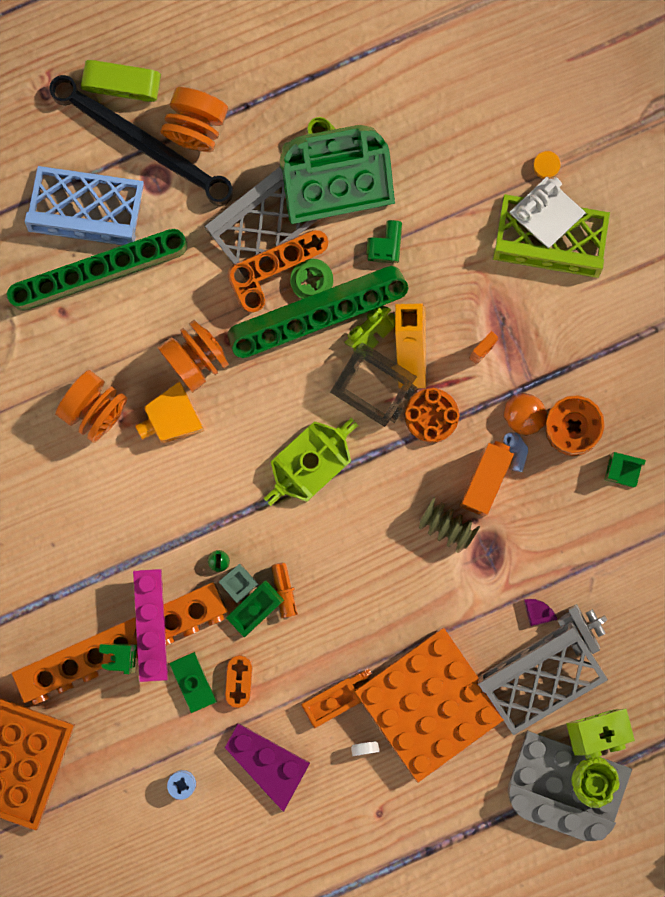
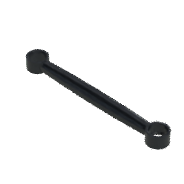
(140, 139)

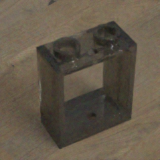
(362, 353)

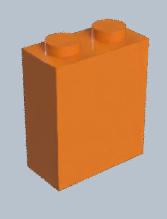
(487, 478)

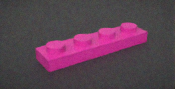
(150, 625)

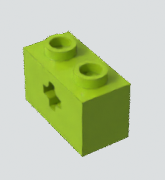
(615, 729)

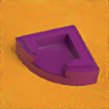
(538, 612)

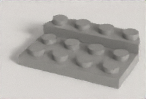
(545, 795)

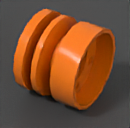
(195, 116)
(193, 355)
(85, 402)
(575, 410)

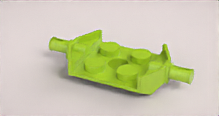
(301, 482)

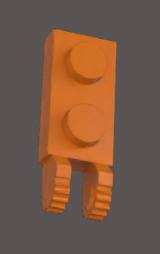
(333, 700)

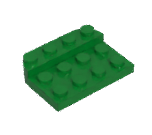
(336, 173)

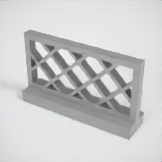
(246, 205)
(531, 657)

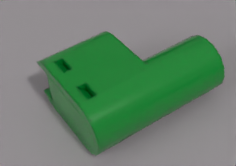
(388, 248)

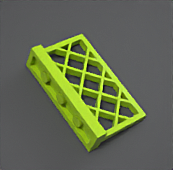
(552, 258)

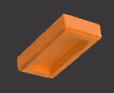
(484, 347)

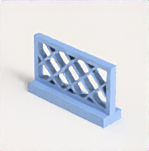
(78, 227)

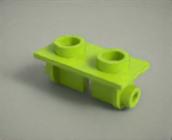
(378, 322)

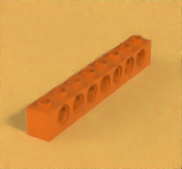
(28, 677)

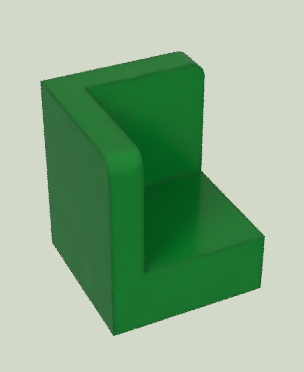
(624, 469)

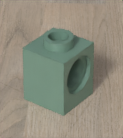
(238, 583)

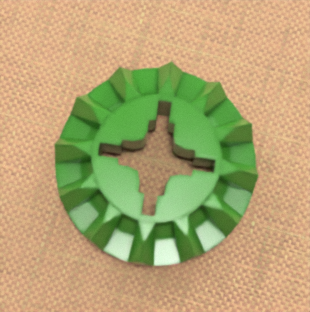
(317, 269)

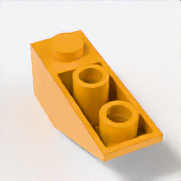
(411, 341)

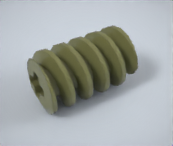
(448, 526)

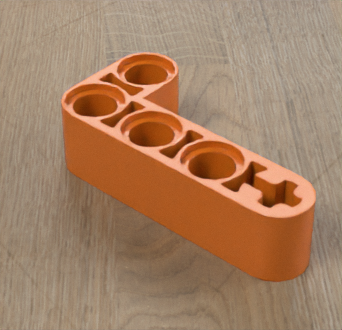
(279, 264)

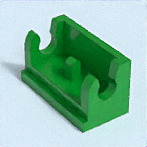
(123, 655)

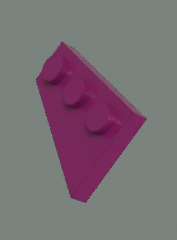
(268, 764)

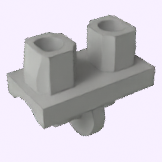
(576, 616)

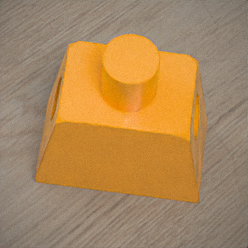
(170, 416)

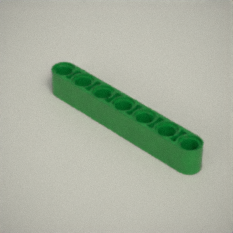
(84, 268)
(330, 314)

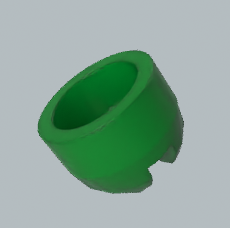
(225, 561)

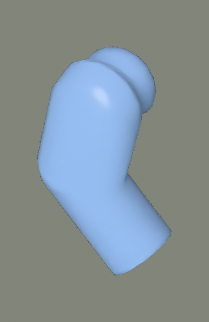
(519, 449)

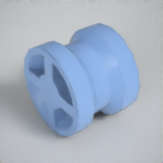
(182, 779)

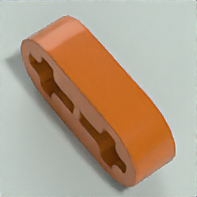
(231, 681)

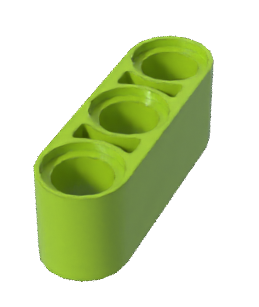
(121, 80)

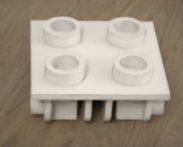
(547, 212)

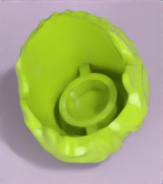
(595, 782)

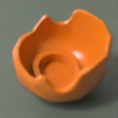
(525, 414)

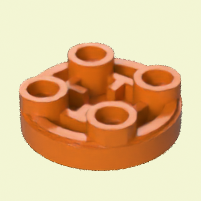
(431, 415)

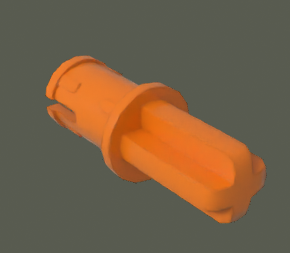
(284, 589)

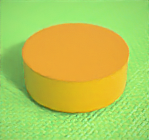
(546, 165)

